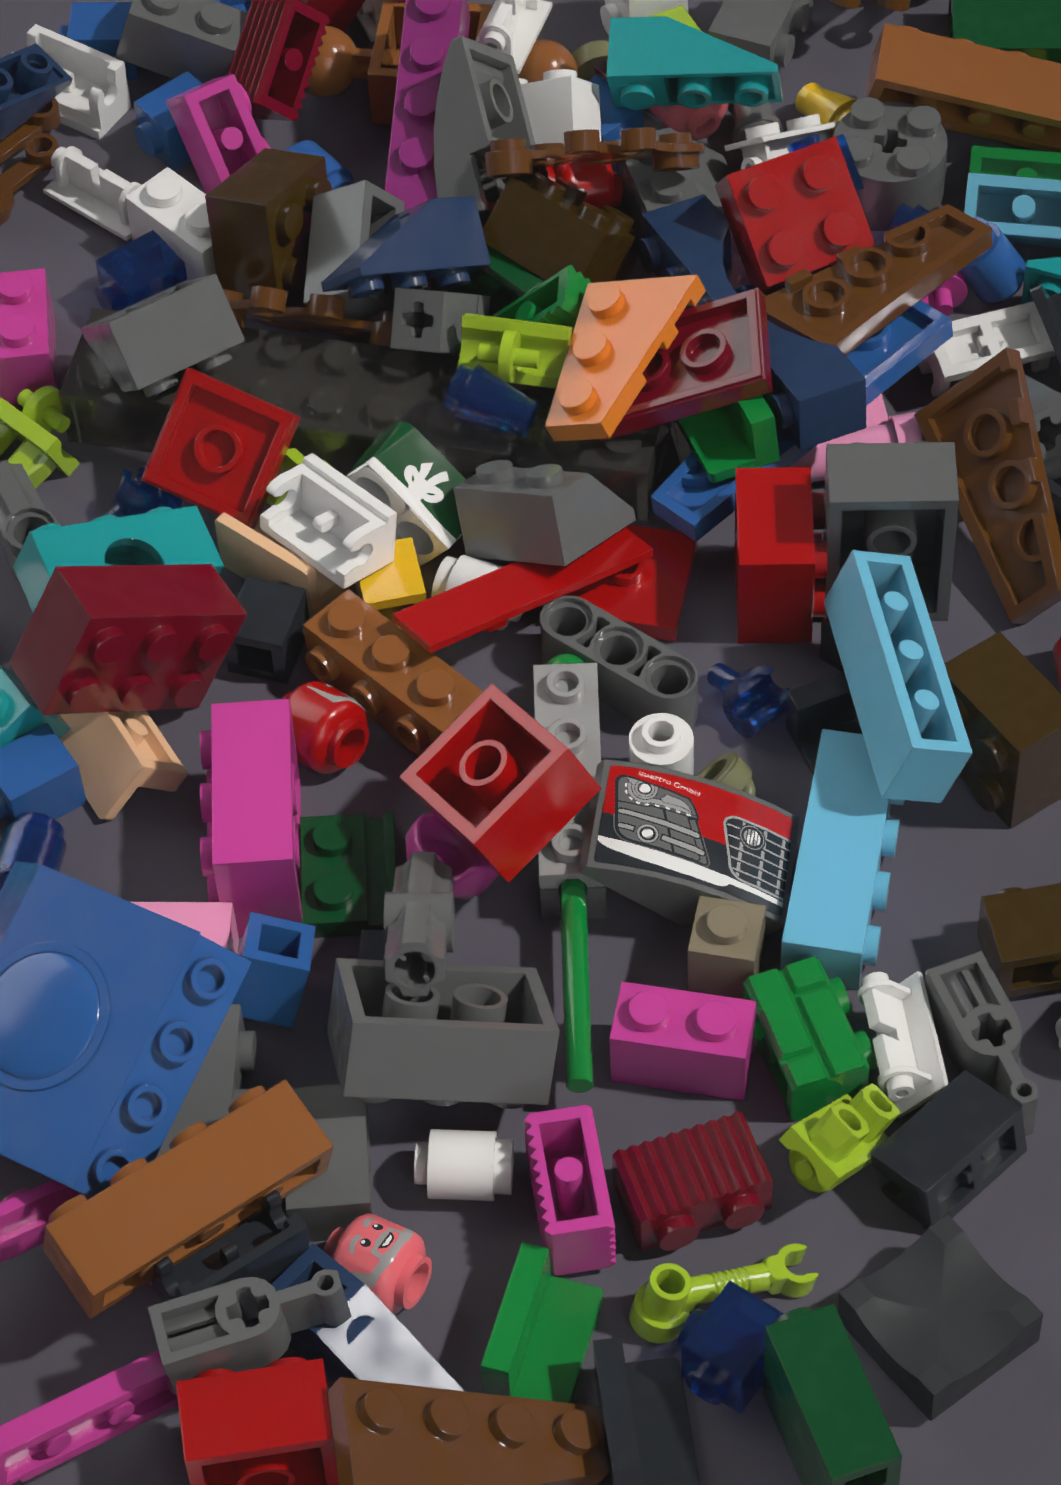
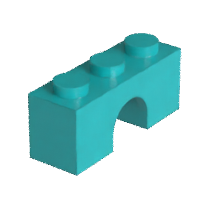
(149, 538)

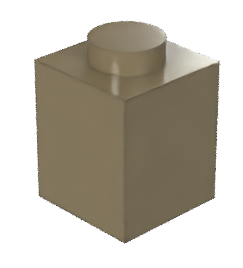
(725, 946)

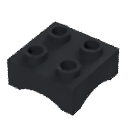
(939, 1318)

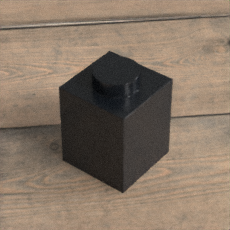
(271, 632)

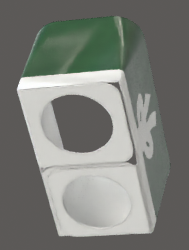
(417, 484)

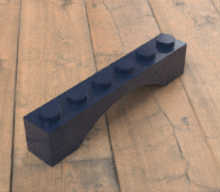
(813, 383)

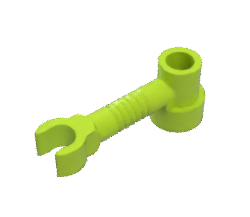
(670, 1293)

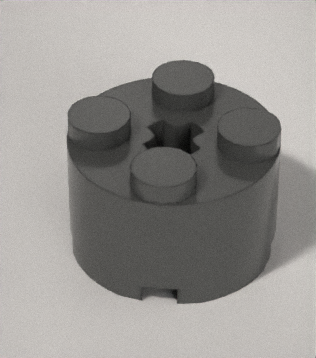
(897, 155)

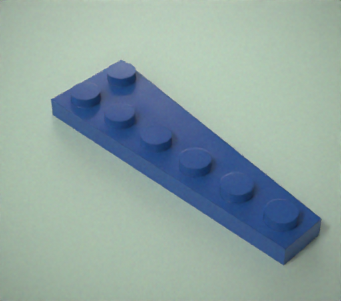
(698, 505)

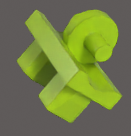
(515, 348)
(32, 427)
(838, 1138)

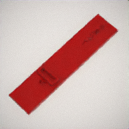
(513, 590)

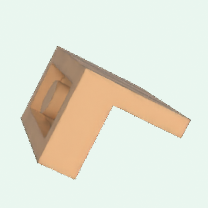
(262, 557)
(118, 756)

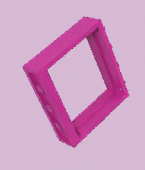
(92, 1411)

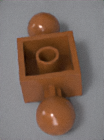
(343, 62)

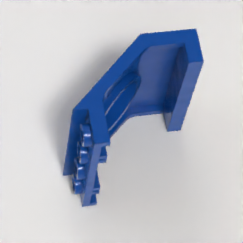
(99, 1024)

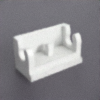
(98, 86)
(983, 337)
(330, 522)

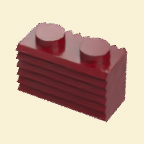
(278, 56)
(692, 1182)

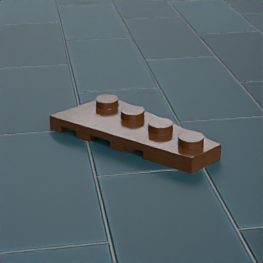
(878, 282)
(1002, 482)
(461, 1437)

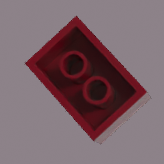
(127, 638)

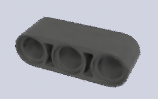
(633, 669)

